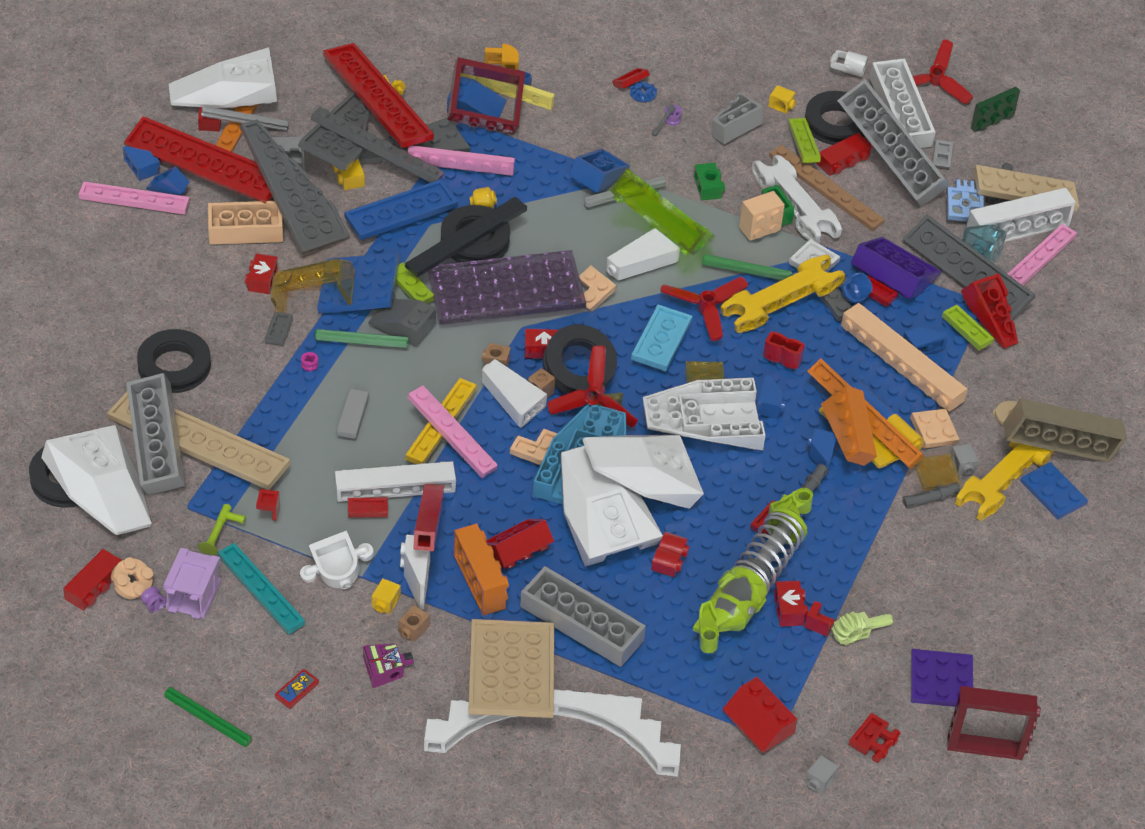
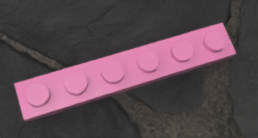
(464, 160)
(134, 198)
(1042, 254)
(452, 431)

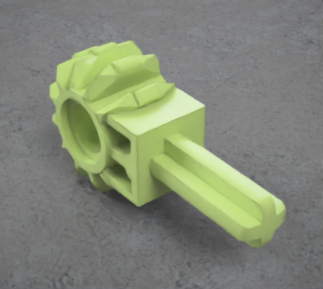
(858, 626)

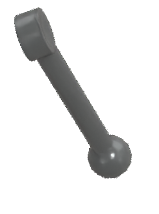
(671, 108)

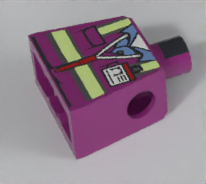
(385, 663)

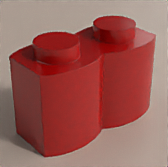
(783, 350)
(670, 554)

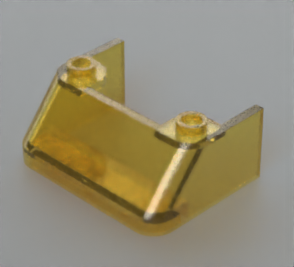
(312, 275)

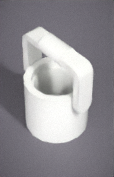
(854, 63)

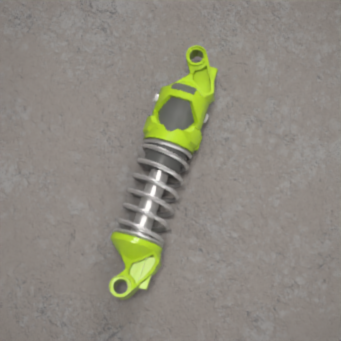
(745, 586)

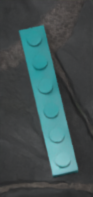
(261, 588)

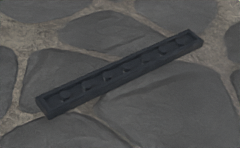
(465, 237)

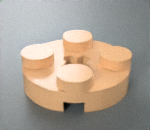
(122, 582)

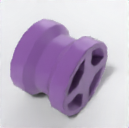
(674, 117)
(153, 599)

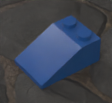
(478, 98)
(598, 170)

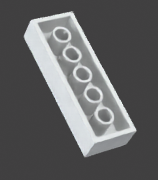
(899, 92)
(1027, 215)

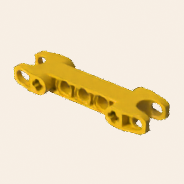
(756, 307)
(988, 489)

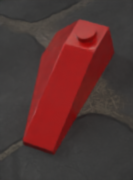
(990, 305)

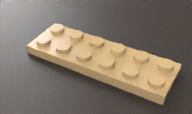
(1016, 185)

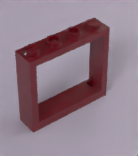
(490, 72)
(998, 702)

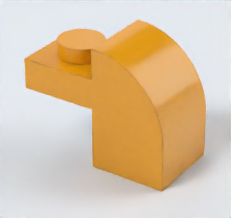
(506, 56)

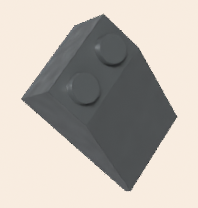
(406, 319)

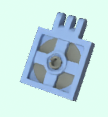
(962, 200)

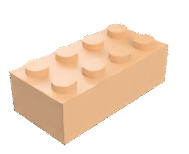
(244, 222)

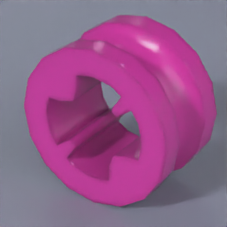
(312, 361)

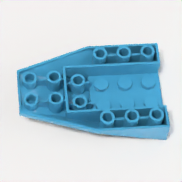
(589, 422)

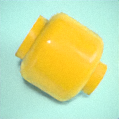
(484, 197)

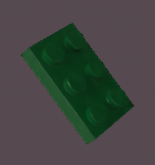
(995, 109)

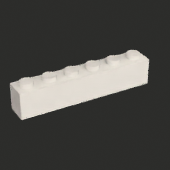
(393, 480)

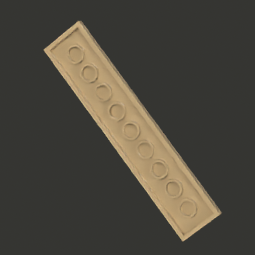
(217, 447)

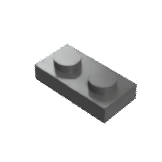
(836, 303)

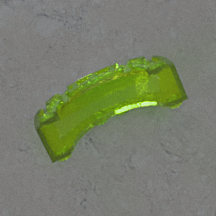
(661, 213)

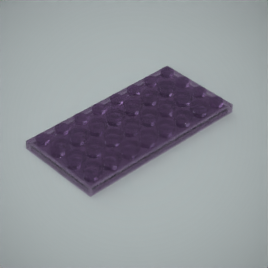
(506, 287)

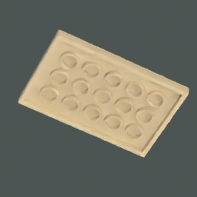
(511, 668)

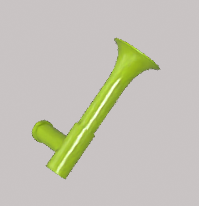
(209, 546)

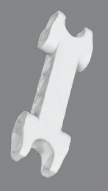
(809, 217)

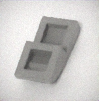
(942, 154)

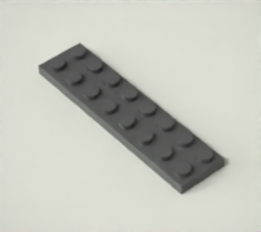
(962, 261)

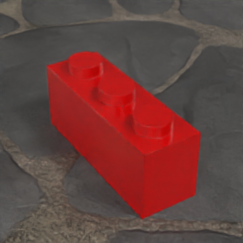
(844, 154)
(91, 580)

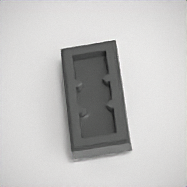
(278, 328)

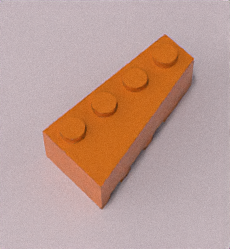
(851, 424)

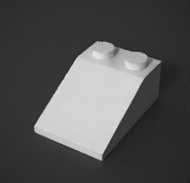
(416, 569)

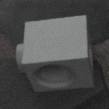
(964, 459)
(821, 774)

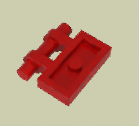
(869, 733)

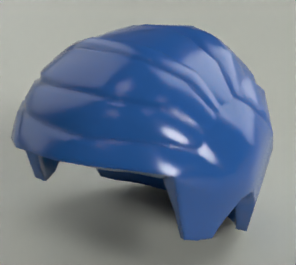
(856, 288)

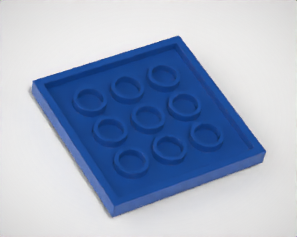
(372, 285)

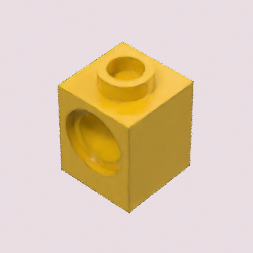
(782, 99)
(386, 596)

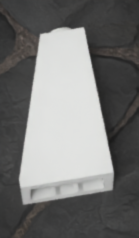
(643, 255)
(513, 392)

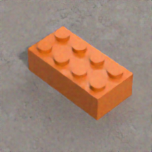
(480, 569)

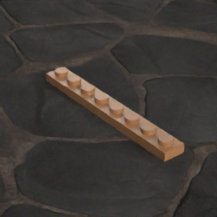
(830, 190)

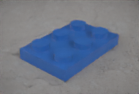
(1054, 490)

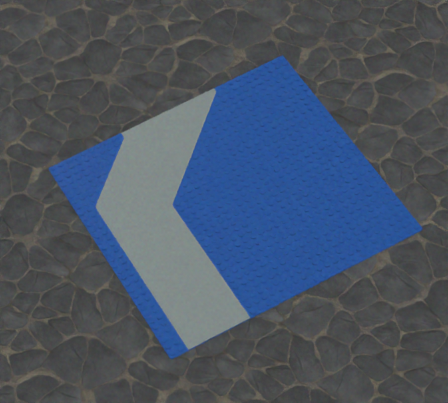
(847, 510)

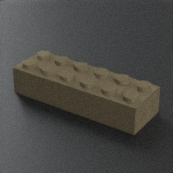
(1064, 430)

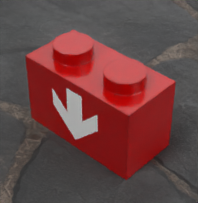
(261, 273)
(537, 341)
(790, 603)

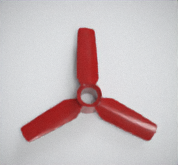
(938, 78)
(707, 302)
(581, 397)

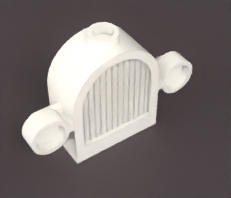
(336, 561)

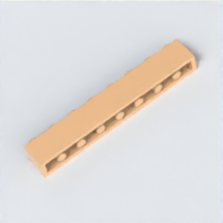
(904, 357)

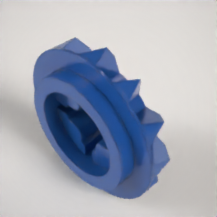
(638, 95)

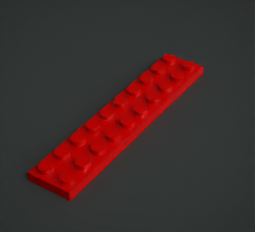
(378, 95)
(200, 158)

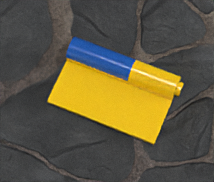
(884, 455)

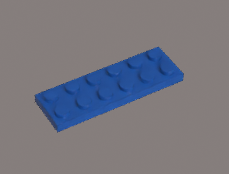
(400, 209)

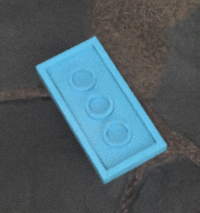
(661, 337)

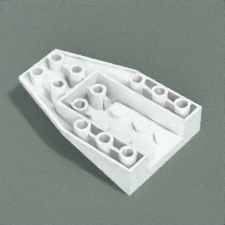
(228, 83)
(708, 411)
(648, 465)
(99, 477)
(602, 511)

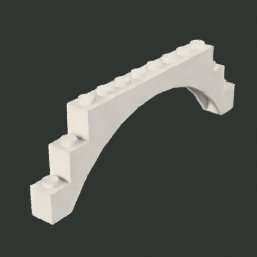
(612, 712)

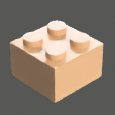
(761, 215)

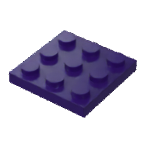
(938, 676)

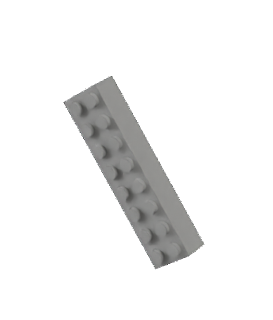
(893, 143)

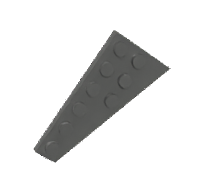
(445, 137)

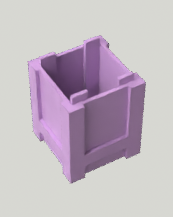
(192, 583)

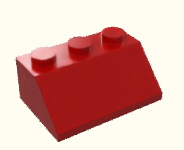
(520, 541)
(760, 715)

